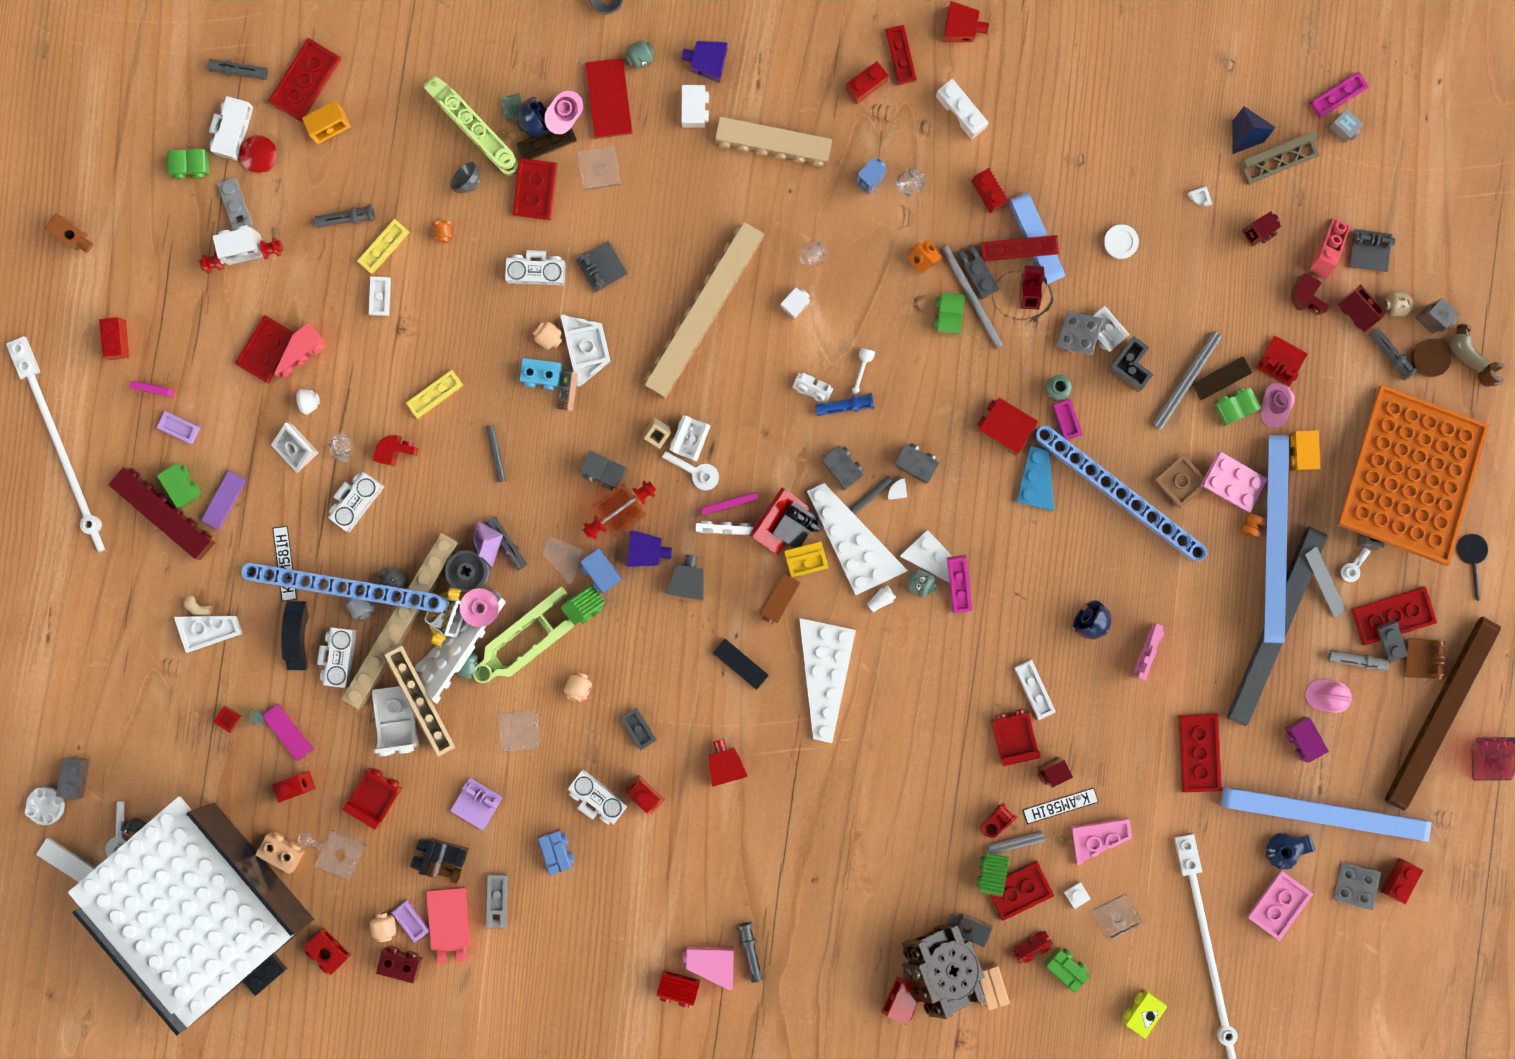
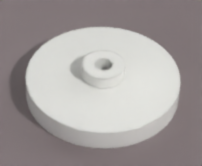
(1121, 241)

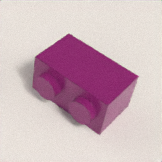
(1306, 739)

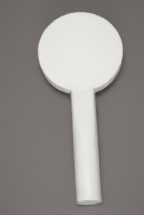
(704, 476)
(117, 841)

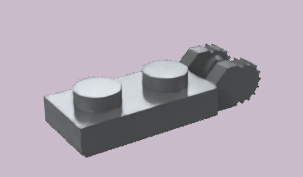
(978, 273)

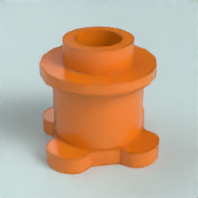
(442, 231)

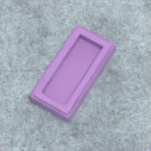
(178, 427)
(410, 921)

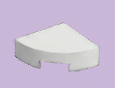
(1200, 197)
(898, 490)

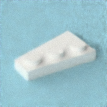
(724, 528)
(928, 555)
(206, 630)

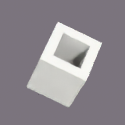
(795, 302)

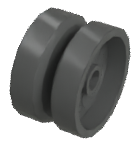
(456, 571)

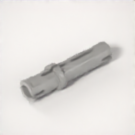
(1367, 662)

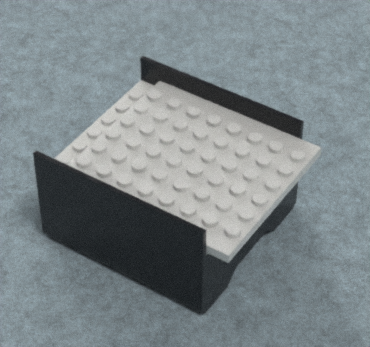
(189, 912)

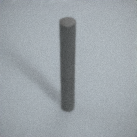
(496, 453)
(872, 494)

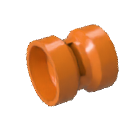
(1253, 525)

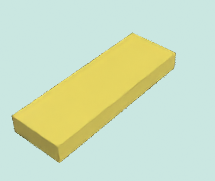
(383, 246)
(434, 394)

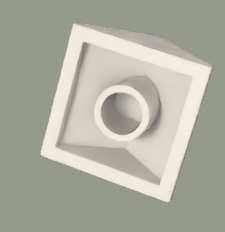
(294, 447)

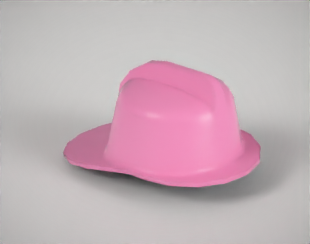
(563, 112)
(1276, 405)
(1328, 696)

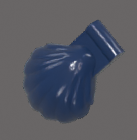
(1292, 849)

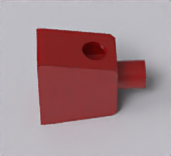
(963, 24)
(725, 764)
(293, 786)
(644, 795)

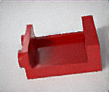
(1007, 425)
(1015, 738)
(373, 798)

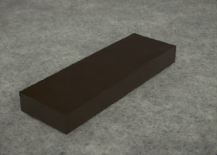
(541, 145)
(1222, 378)

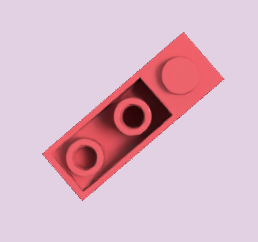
(1330, 249)
(301, 346)

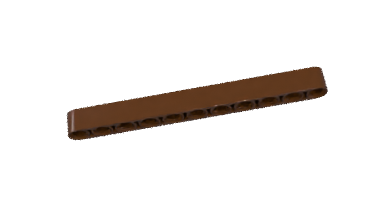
(1442, 713)

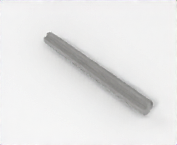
(1187, 380)

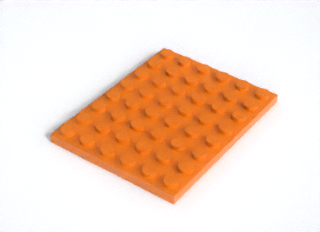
(1413, 475)

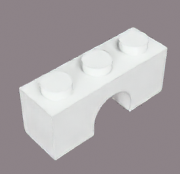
(955, 99)

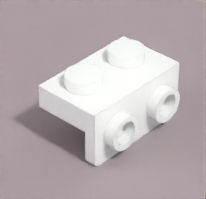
(1111, 331)
(689, 438)

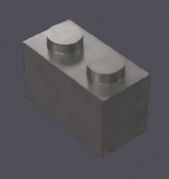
(1437, 316)
(916, 463)
(842, 466)
(72, 778)

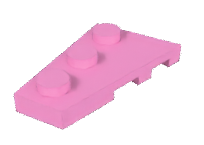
(1148, 652)
(1099, 836)

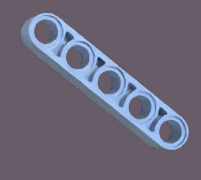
(1032, 226)

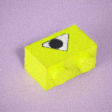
(1144, 1013)

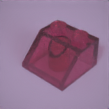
(1493, 758)

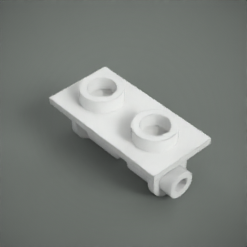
(804, 385)

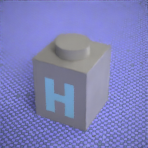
(1346, 126)

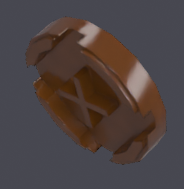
(1431, 358)

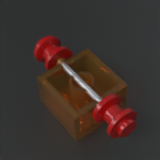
(619, 510)

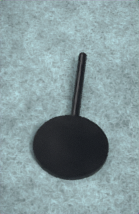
(1473, 550)

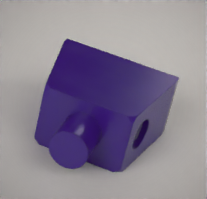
(707, 59)
(646, 550)

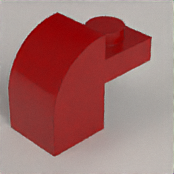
(388, 449)

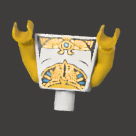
(448, 621)

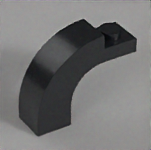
(293, 635)

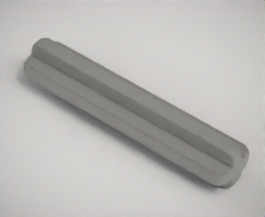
(1017, 842)

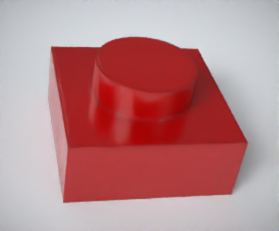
(227, 719)

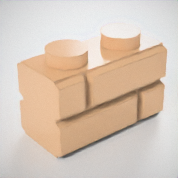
(993, 987)

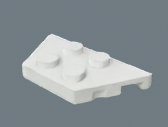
(586, 347)

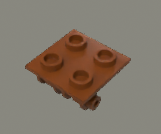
(1425, 658)

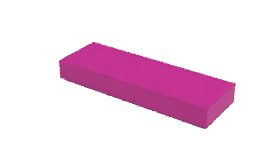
(1339, 95)
(729, 503)
(959, 584)
(287, 732)

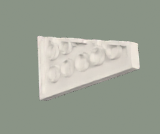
(858, 550)
(448, 659)
(826, 665)

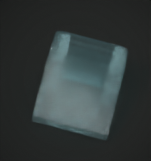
(511, 105)

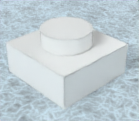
(1077, 895)

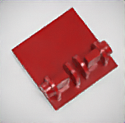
(1282, 361)

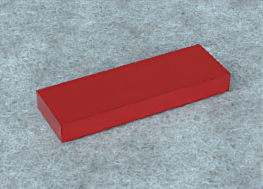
(900, 55)

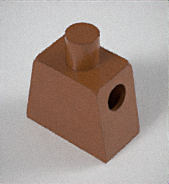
(64, 229)

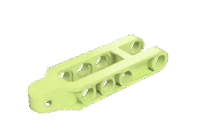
(472, 125)
(492, 667)

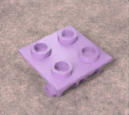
(476, 804)

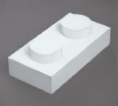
(379, 296)

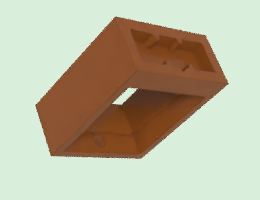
(779, 599)

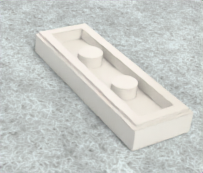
(1034, 689)
(64, 860)

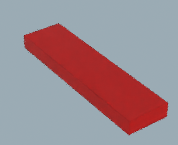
(1020, 248)

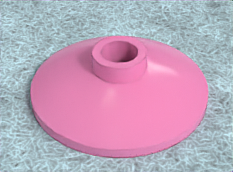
(469, 609)

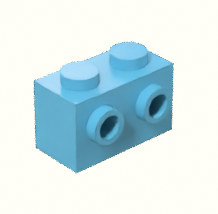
(540, 373)

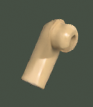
(191, 605)

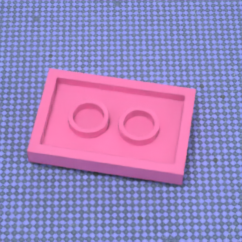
(1234, 482)
(1279, 905)

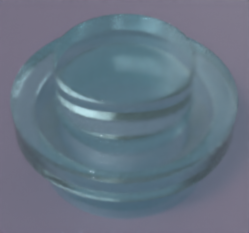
(256, 717)

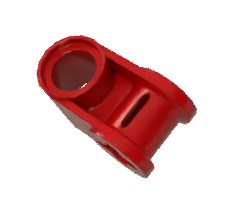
(998, 820)

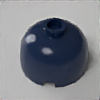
(531, 118)
(1093, 621)

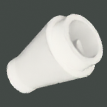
(881, 598)

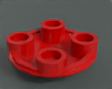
(258, 154)

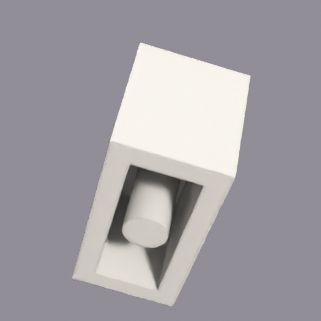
(693, 106)

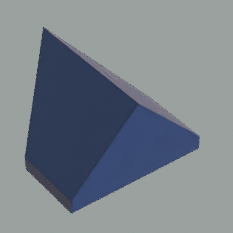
(1249, 130)

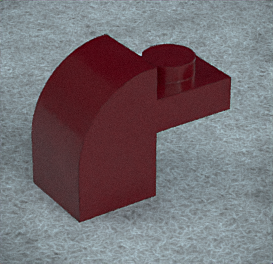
(1031, 287)
(1303, 295)

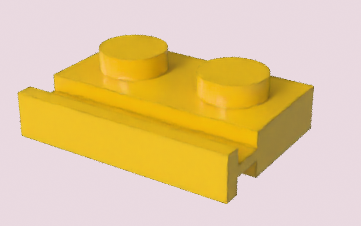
(806, 559)

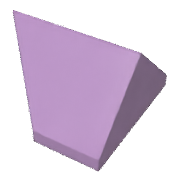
(487, 542)

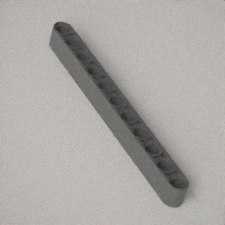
(1266, 653)

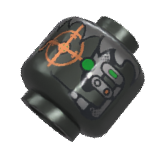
(131, 827)

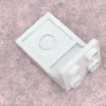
(394, 722)

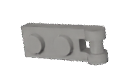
(235, 203)
(497, 900)

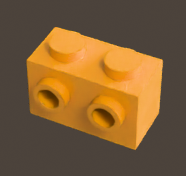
(326, 122)
(1304, 450)

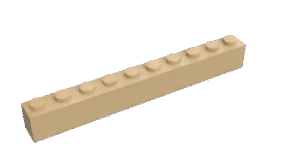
(704, 309)
(400, 622)

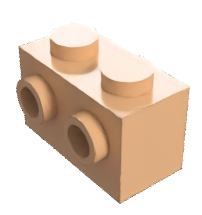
(280, 852)

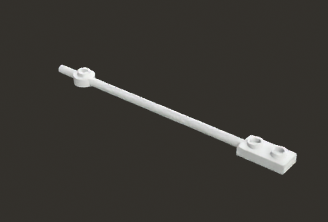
(27, 368)
(1190, 865)

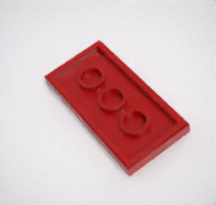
(304, 80)
(608, 98)
(1409, 609)
(1200, 753)

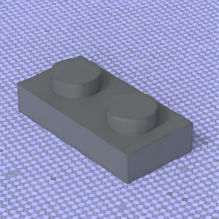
(1392, 641)
(638, 728)

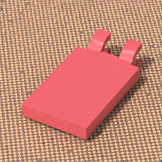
(449, 922)

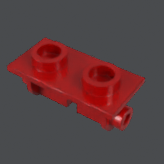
(1027, 952)

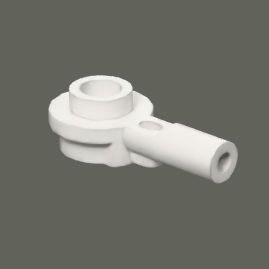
(1351, 572)

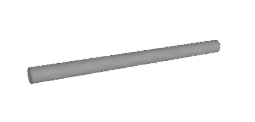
(972, 297)

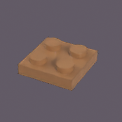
(1180, 481)

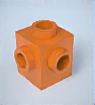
(923, 256)

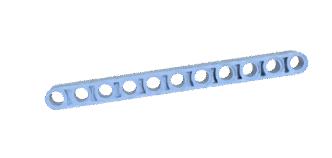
(1129, 495)
(1276, 539)
(334, 587)
(1325, 814)

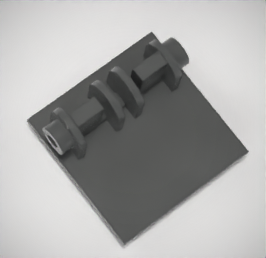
(1371, 250)
(601, 266)

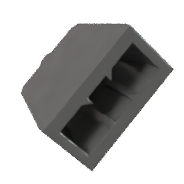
(687, 580)
(980, 930)

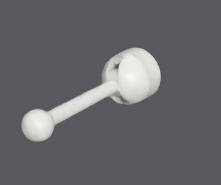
(865, 356)

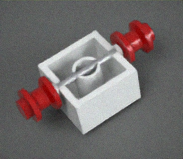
(238, 247)

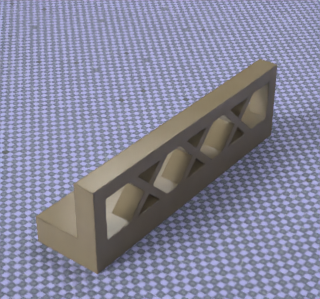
(1271, 154)

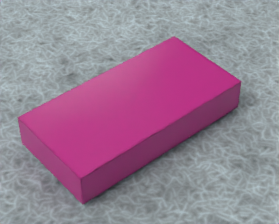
(152, 389)
(1067, 419)

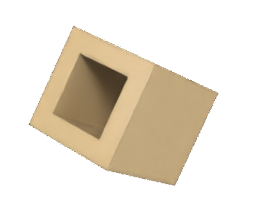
(657, 432)

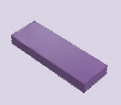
(223, 500)

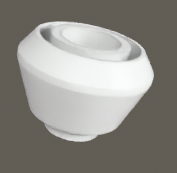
(307, 401)

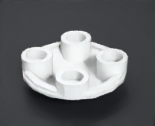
(44, 806)

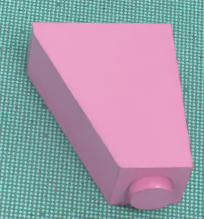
(711, 963)

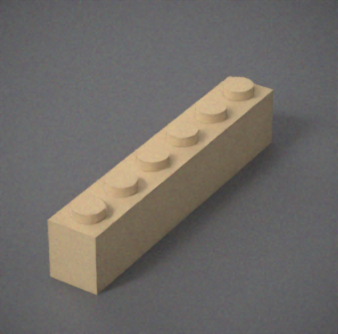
(773, 141)
(418, 699)

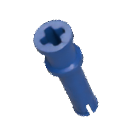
(854, 404)

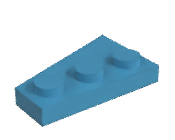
(1036, 480)

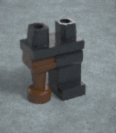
(435, 855)

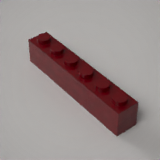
(162, 513)

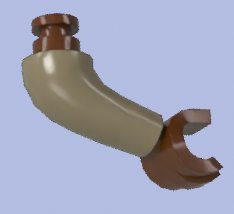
(1463, 348)

